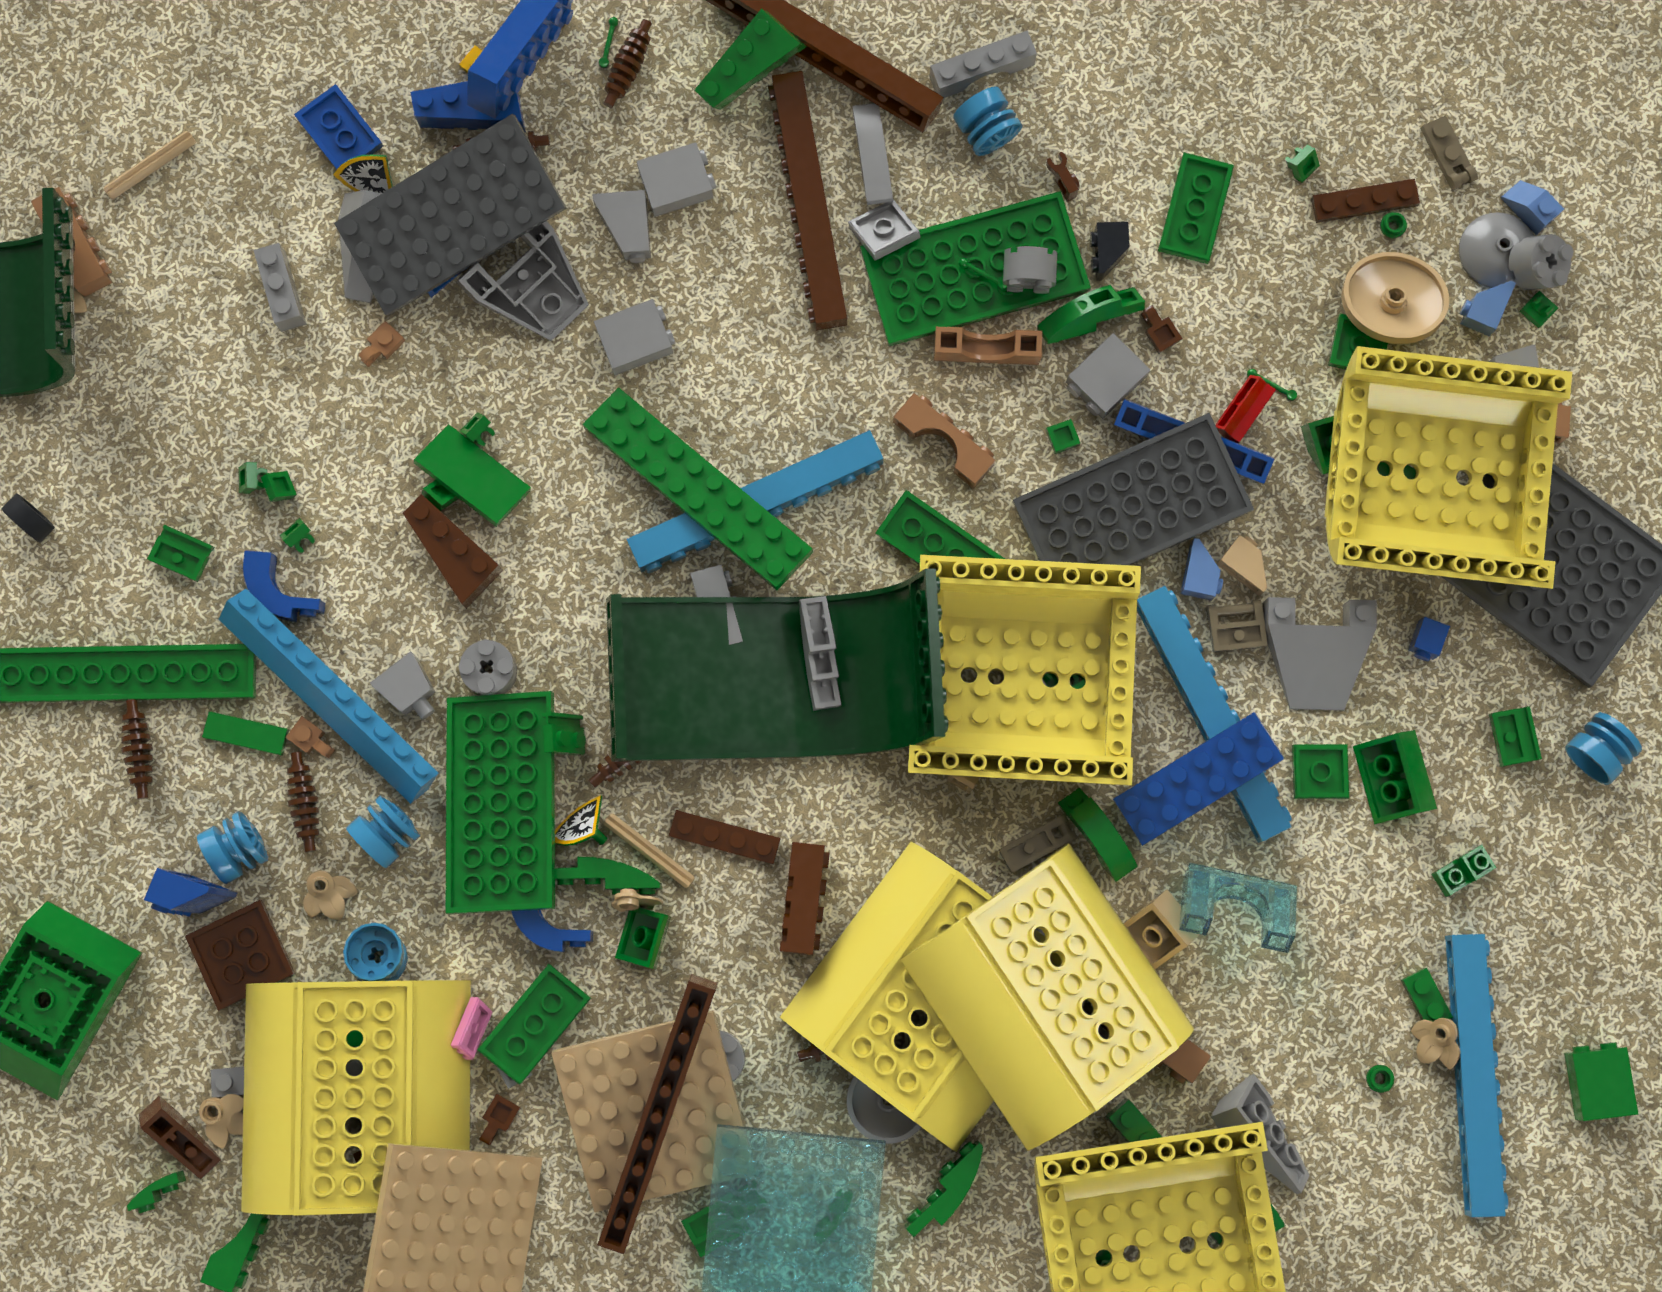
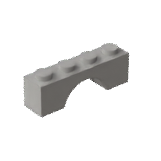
(1001, 56)

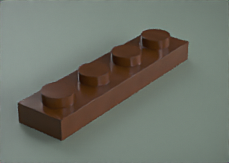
(1365, 200)
(724, 837)

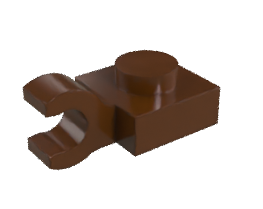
(1066, 182)
(1161, 332)
(499, 1115)

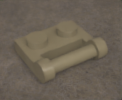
(1237, 634)

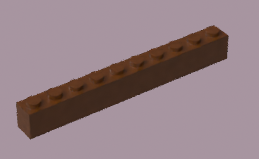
(846, 62)
(809, 201)
(657, 1113)

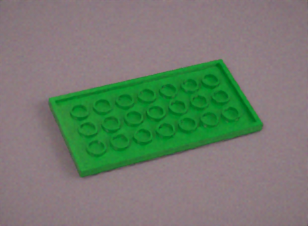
(927, 288)
(499, 804)

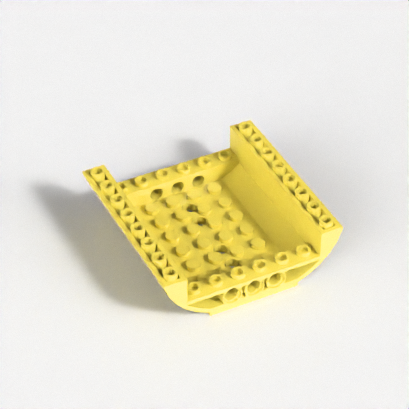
(1442, 421)
(1026, 624)
(867, 997)
(1025, 1017)
(301, 1094)
(1153, 1198)

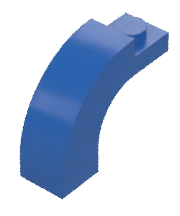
(260, 579)
(544, 935)

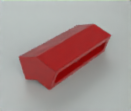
(1244, 408)

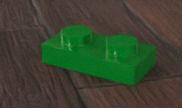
(1426, 996)

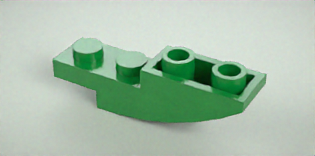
(1084, 312)
(616, 875)
(956, 1180)

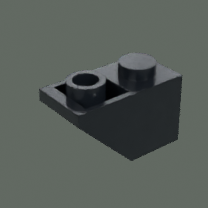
(1110, 245)

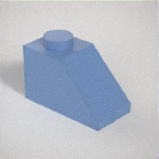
(1532, 205)
(1486, 308)
(1201, 573)

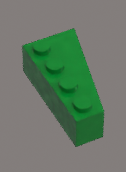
(748, 60)

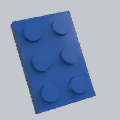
(337, 127)

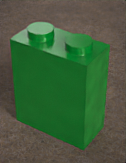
(1601, 1082)

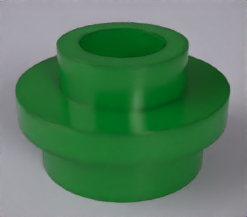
(1396, 218)
(1388, 1078)

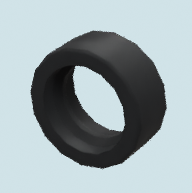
(28, 518)

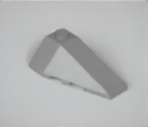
(354, 282)
(1251, 1104)

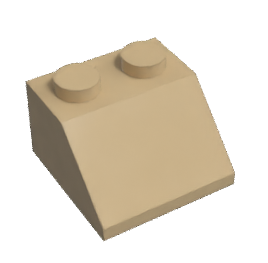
(1157, 929)

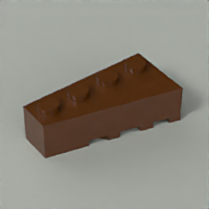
(455, 554)
(802, 899)

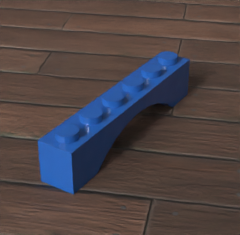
(1153, 423)

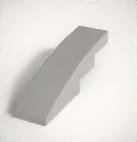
(872, 154)
(819, 653)

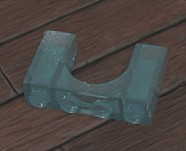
(1271, 900)

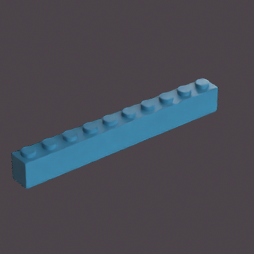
(774, 493)
(328, 695)
(1207, 703)
(1475, 1076)

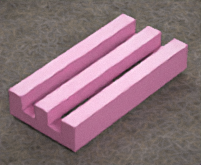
(471, 1028)

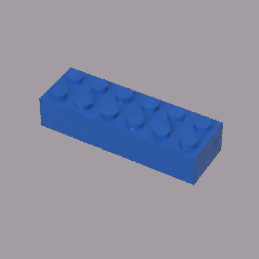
(514, 53)
(1199, 778)

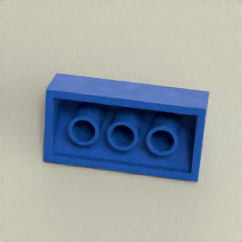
(184, 893)

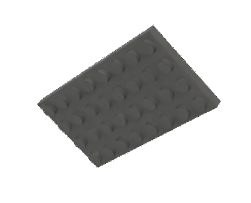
(450, 215)
(1137, 499)

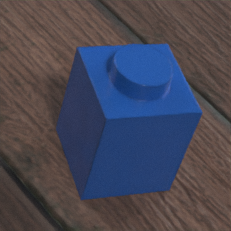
(1428, 639)

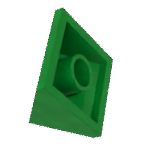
(643, 937)

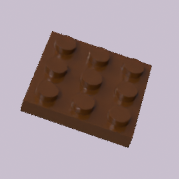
(239, 952)

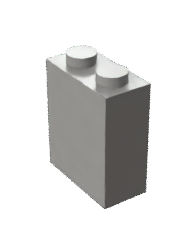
(676, 179)
(635, 336)
(1107, 376)

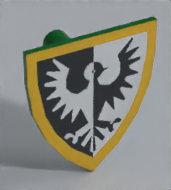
(365, 173)
(581, 825)

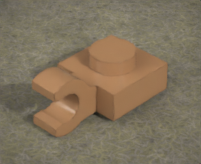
(383, 341)
(308, 737)

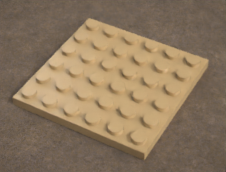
(606, 1094)
(452, 1221)

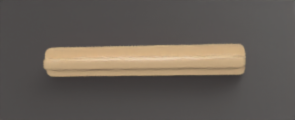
(149, 165)
(649, 850)

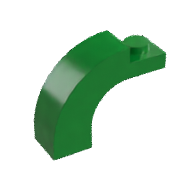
(1099, 833)

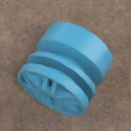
(987, 121)
(1603, 748)
(383, 831)
(237, 845)
(366, 941)

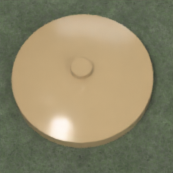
(1395, 298)

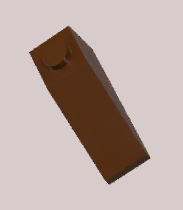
(178, 1137)

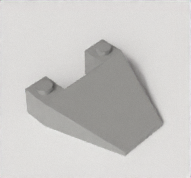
(536, 290)
(1318, 661)

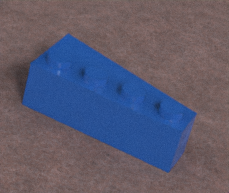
(448, 109)

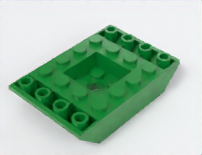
(83, 976)

